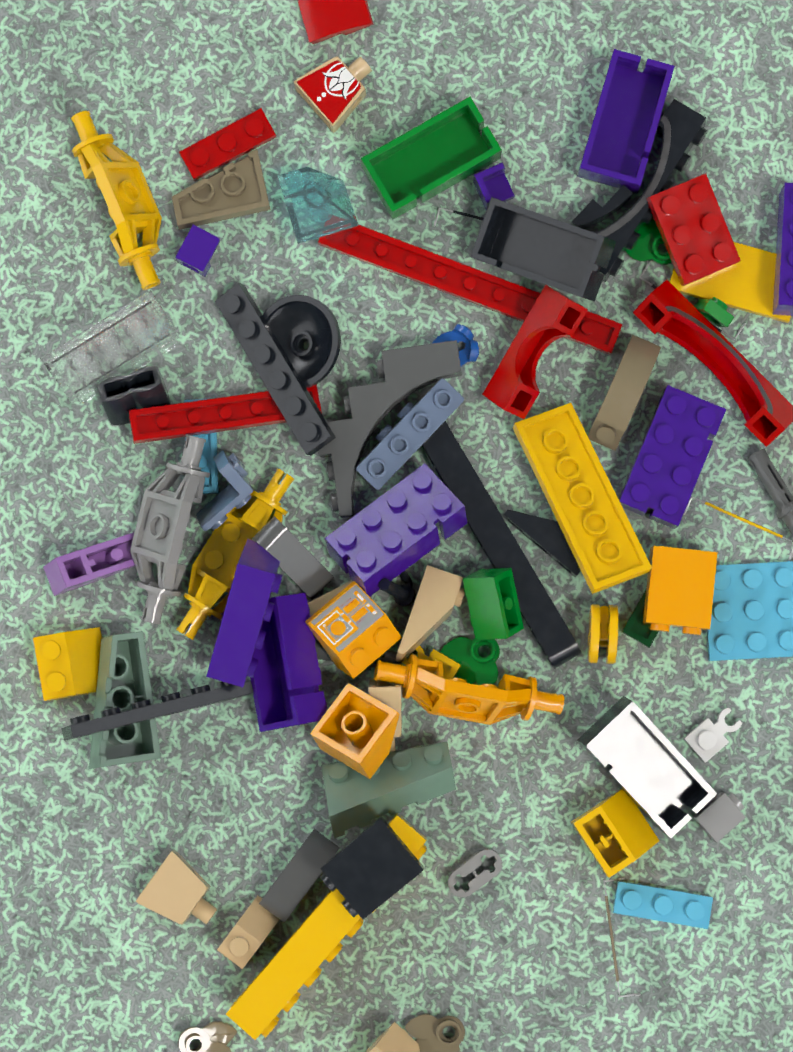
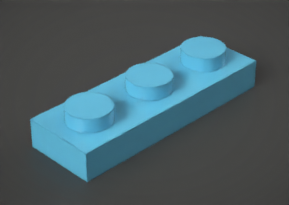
(662, 904)

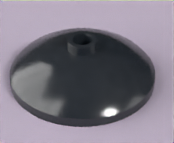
(303, 319)

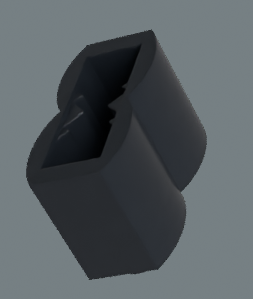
(136, 391)

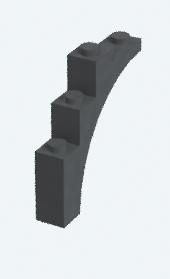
(404, 373)

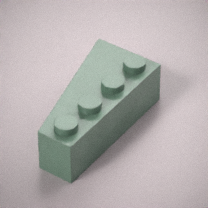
(120, 682)
(400, 780)

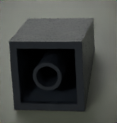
(371, 869)

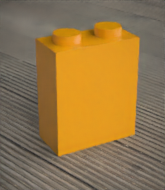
(680, 589)

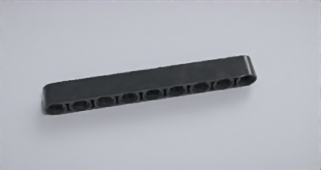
(501, 546)

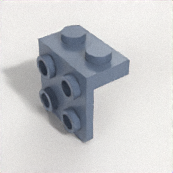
(234, 495)

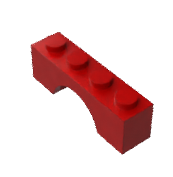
(514, 381)

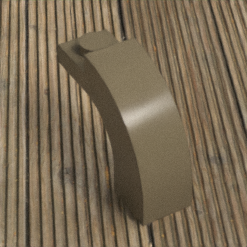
(624, 392)

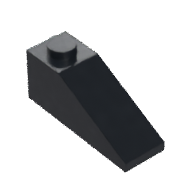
(546, 536)

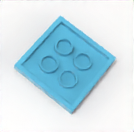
(752, 612)

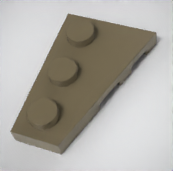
(227, 195)

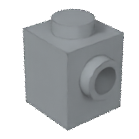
(720, 815)

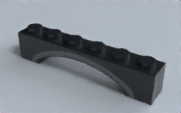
(679, 131)

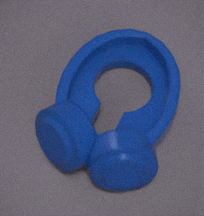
(462, 334)

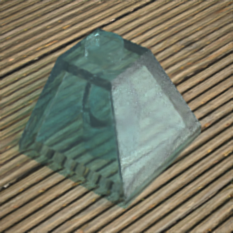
(316, 203)

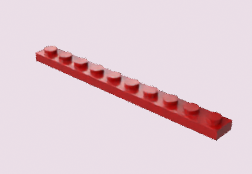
(459, 281)

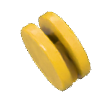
(603, 632)

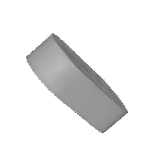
(479, 879)

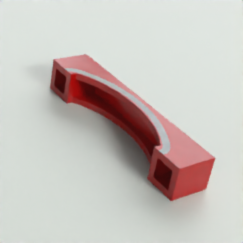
(673, 316)

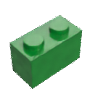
(493, 603)

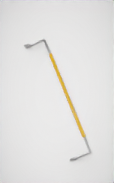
(740, 518)

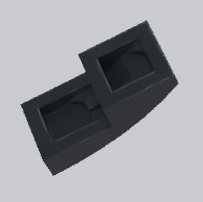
(594, 213)

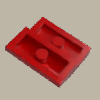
(333, 17)

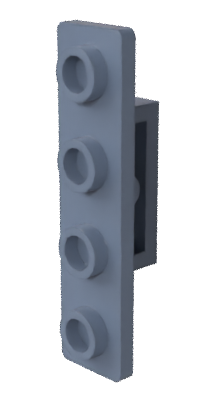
(409, 433)

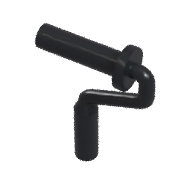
(404, 594)

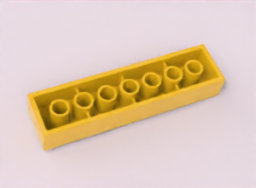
(304, 951)

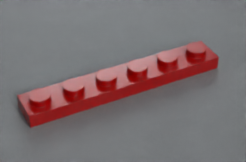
(207, 416)

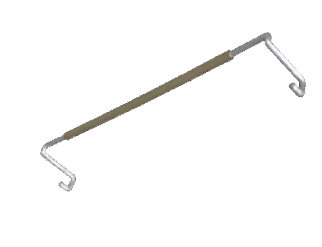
(612, 939)

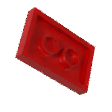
(693, 229)

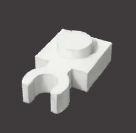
(709, 738)

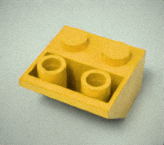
(615, 832)

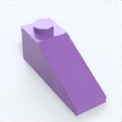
(89, 564)

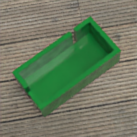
(431, 157)

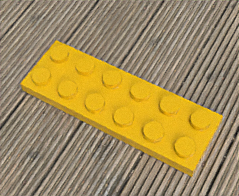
(582, 498)

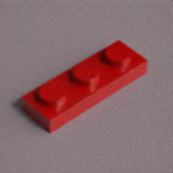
(227, 144)

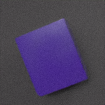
(493, 184)
(197, 250)

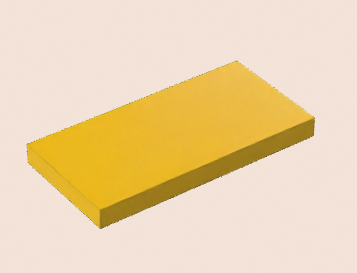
(740, 286)

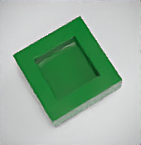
(714, 311)

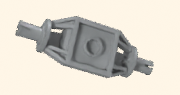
(163, 527)

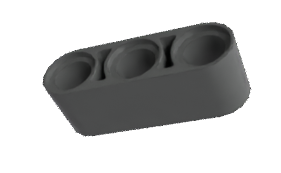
(294, 558)
(298, 875)

